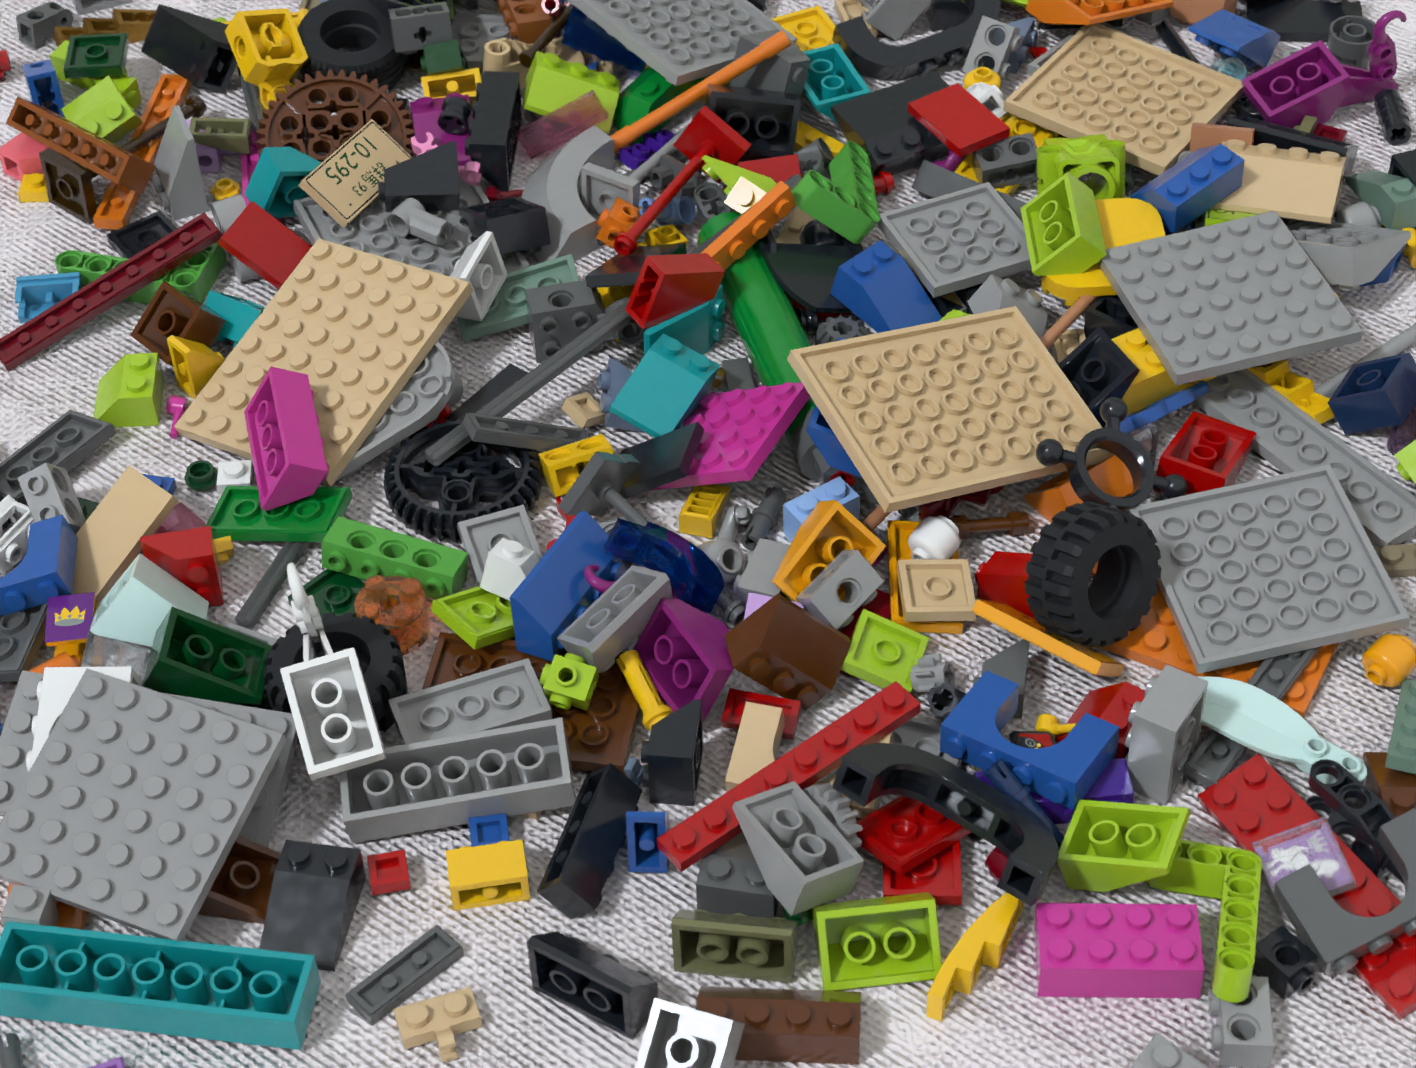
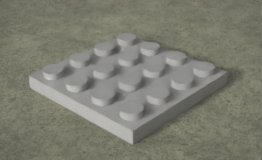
(958, 238)

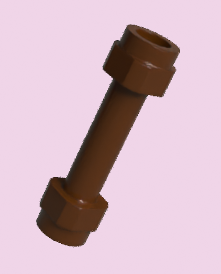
(1013, 523)

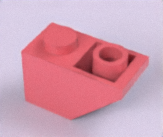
(22, 156)

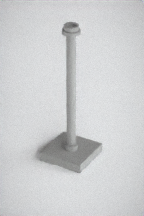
(603, 186)

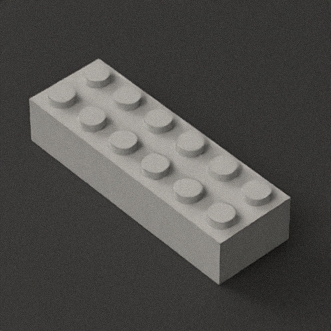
(459, 778)

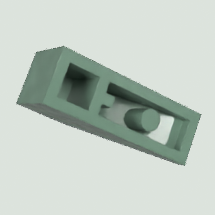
(1390, 194)

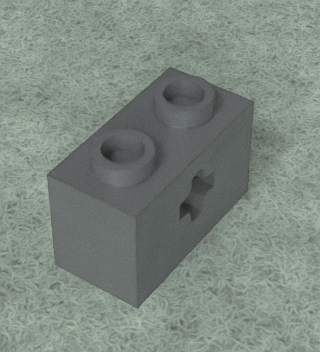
(407, 21)

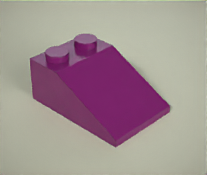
(425, 116)

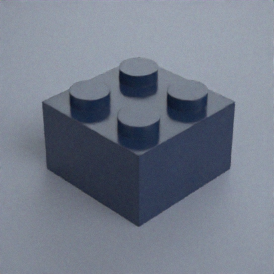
(1375, 394)

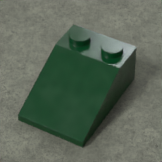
(205, 661)

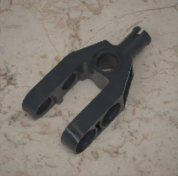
(1359, 823)

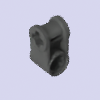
(815, 157)

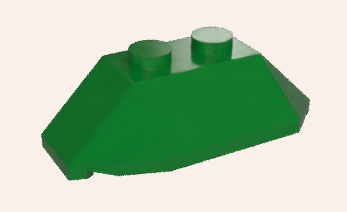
(645, 95)

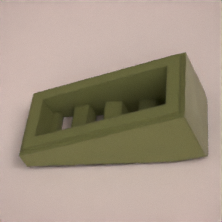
(229, 134)

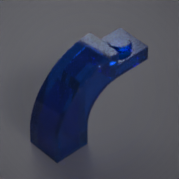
(659, 549)

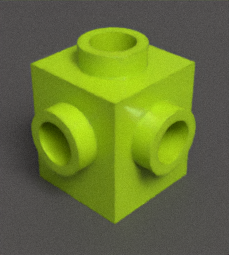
(580, 685)

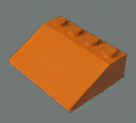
(1091, 11)

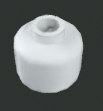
(934, 539)

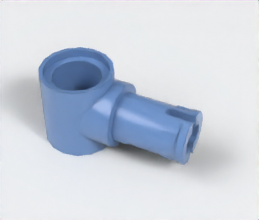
(677, 212)

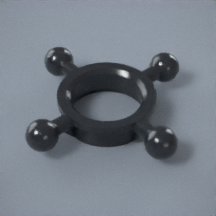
(1127, 449)

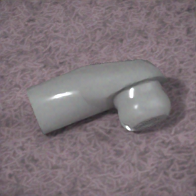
(734, 517)

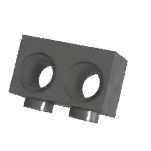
(1007, 161)

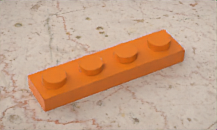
(751, 226)

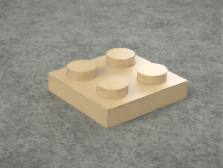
(936, 590)

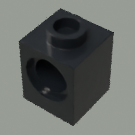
(1284, 949)

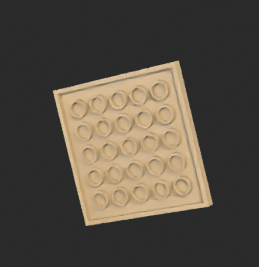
(1125, 91)

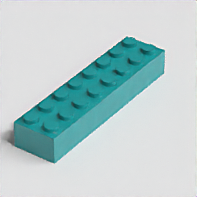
(157, 985)

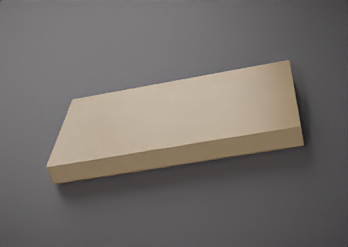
(113, 531)

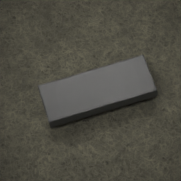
(738, 374)

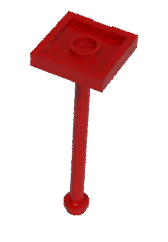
(703, 136)

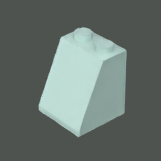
(141, 602)

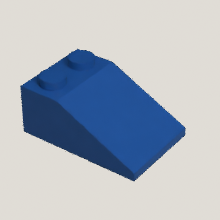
(883, 290)

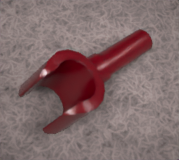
(493, 193)

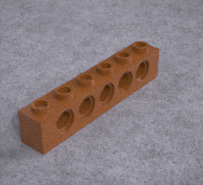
(524, 19)
(80, 145)

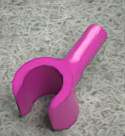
(176, 407)

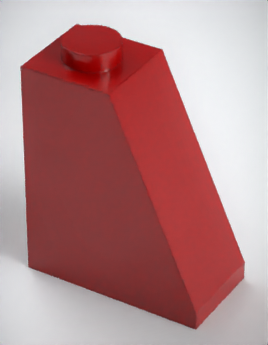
(672, 286)
(1004, 579)

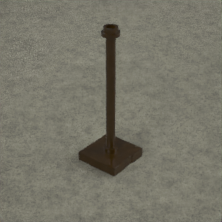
(71, 185)

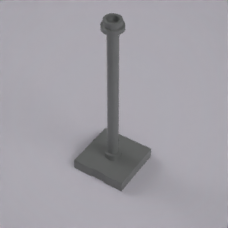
(600, 487)

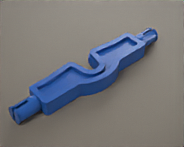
(1163, 407)

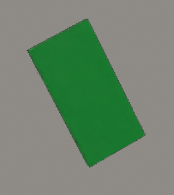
(303, 520)

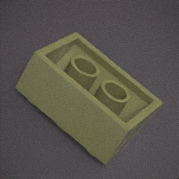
(734, 945)

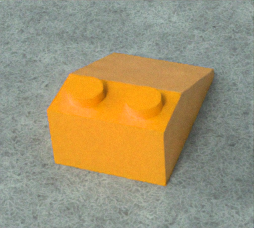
(818, 542)

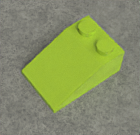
(1119, 844)

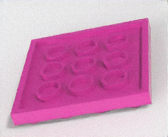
(740, 432)

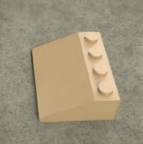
(1287, 182)

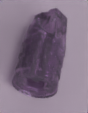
(1403, 434)

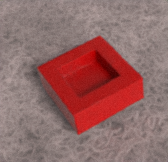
(388, 872)

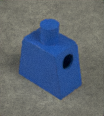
(43, 85)

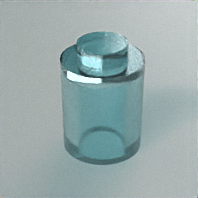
(1230, 66)

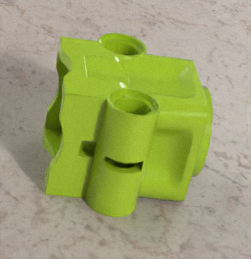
(1081, 156)

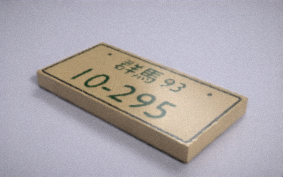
(350, 175)

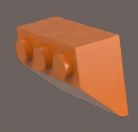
(1109, 475)

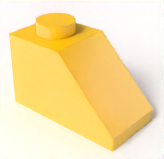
(192, 364)

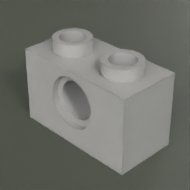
(855, 575)

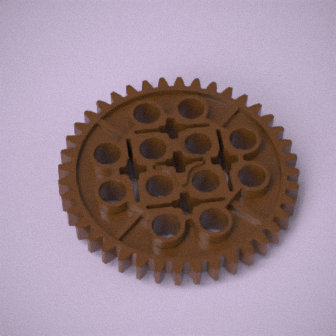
(297, 110)

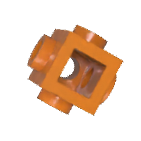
(616, 220)

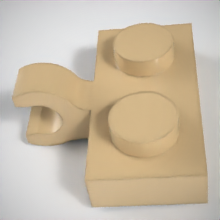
(438, 1021)

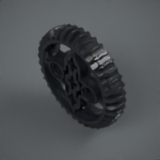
(457, 482)

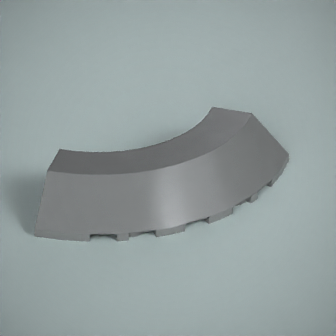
(558, 189)

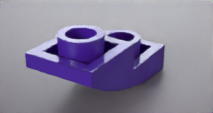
(639, 153)

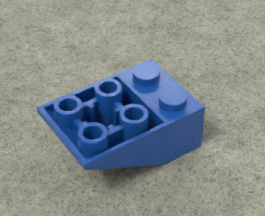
(1236, 38)

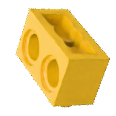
(565, 463)

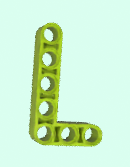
(1234, 879)

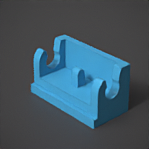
(41, 292)

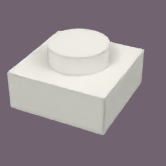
(234, 474)

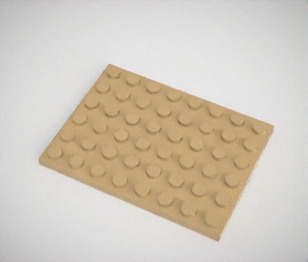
(347, 324)
(945, 405)

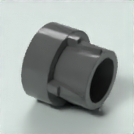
(1350, 40)

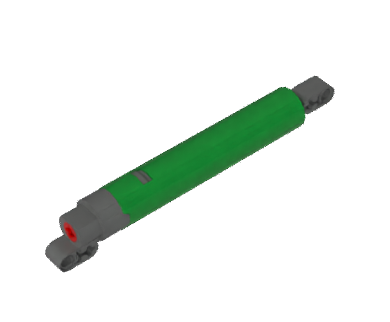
(767, 331)

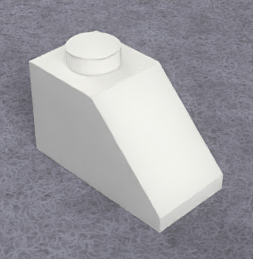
(507, 567)

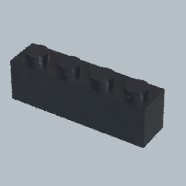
(590, 842)

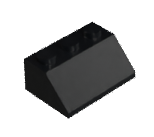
(759, 116)
(591, 982)

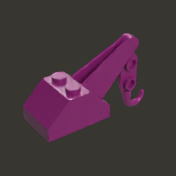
(1317, 84)
(680, 650)

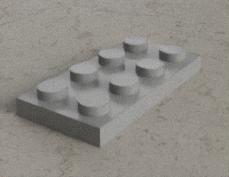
(472, 704)

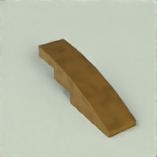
(128, 21)

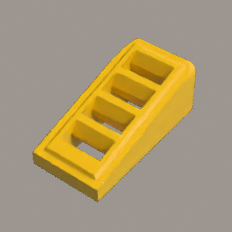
(701, 515)

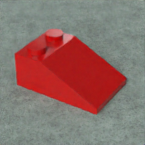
(1206, 453)

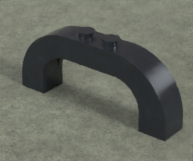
(916, 58)
(963, 798)

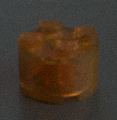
(398, 606)

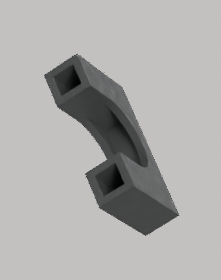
(1342, 936)

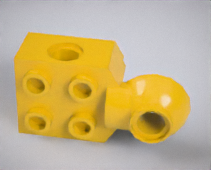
(266, 49)

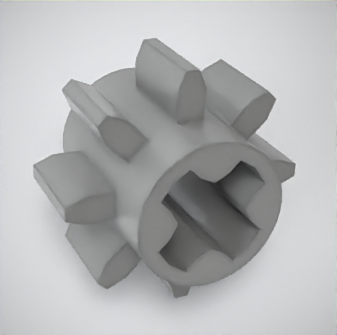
(931, 673)

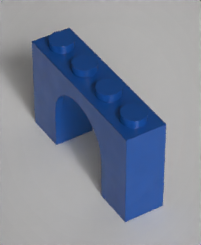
(45, 569)
(1055, 772)

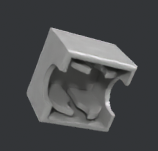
(894, 16)

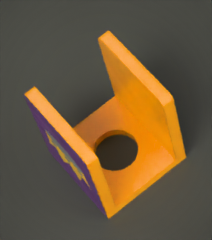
(69, 622)

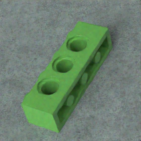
(371, 551)

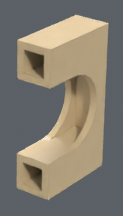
(759, 744)

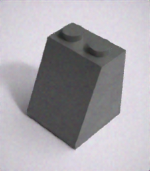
(780, 73)

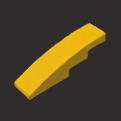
(1295, 388)
(979, 945)

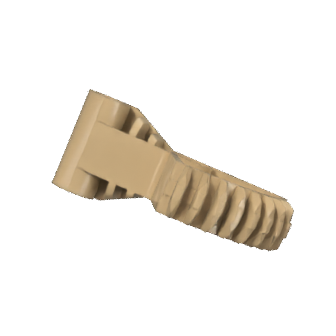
(503, 56)

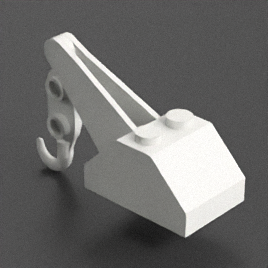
(328, 697)

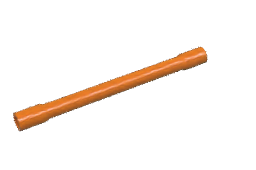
(765, 50)

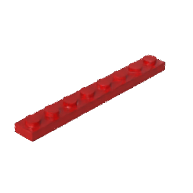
(803, 764)

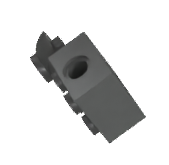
(564, 312)

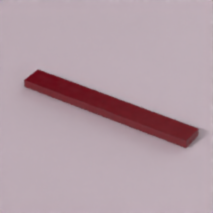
(107, 291)

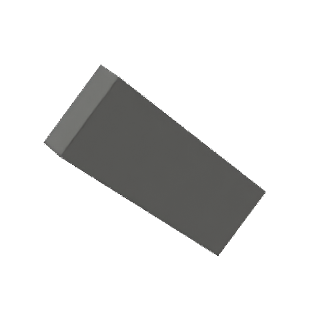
(404, 974)

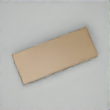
(794, 226)

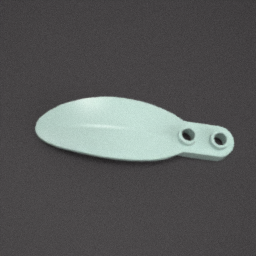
(1270, 727)

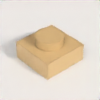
(583, 410)

